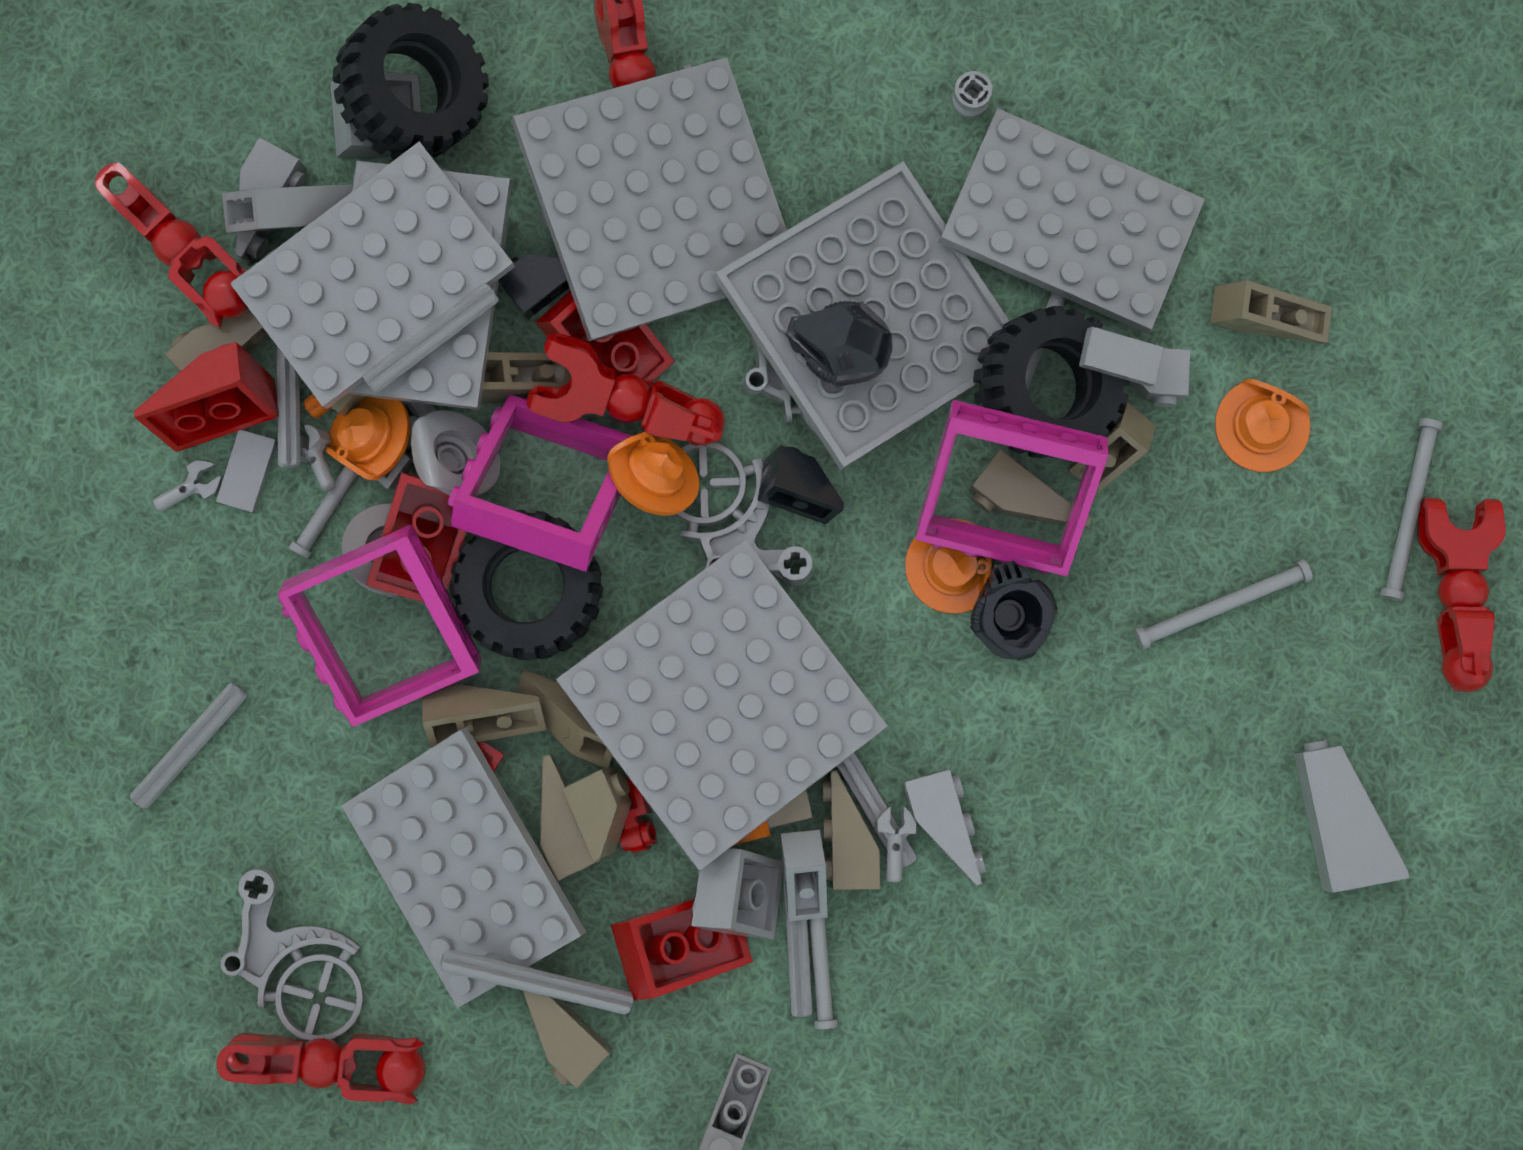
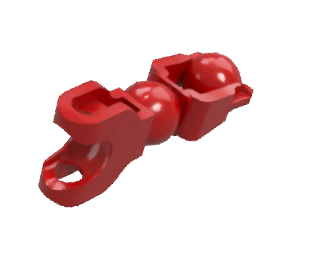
(624, 39)
(177, 246)
(627, 398)
(1461, 557)
(325, 1063)

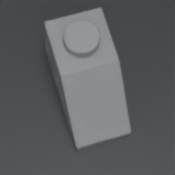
(1172, 379)
(804, 875)

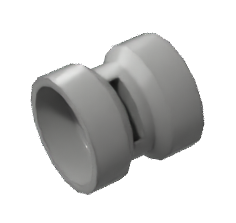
(970, 103)

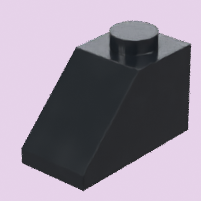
(534, 282)
(798, 485)

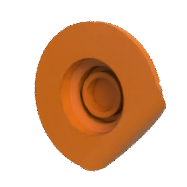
(1262, 426)
(371, 437)
(653, 474)
(945, 576)

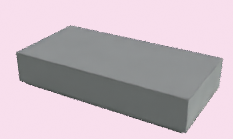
(1121, 356)
(247, 471)

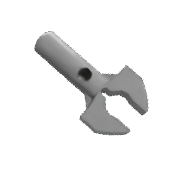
(313, 452)
(190, 486)
(895, 840)

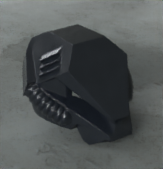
(842, 342)
(1013, 612)

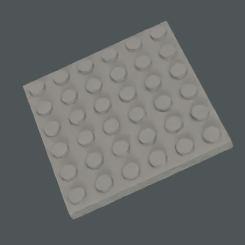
(649, 193)
(880, 251)
(721, 704)

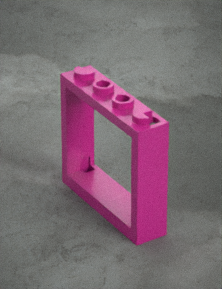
(1026, 435)
(523, 530)
(328, 663)

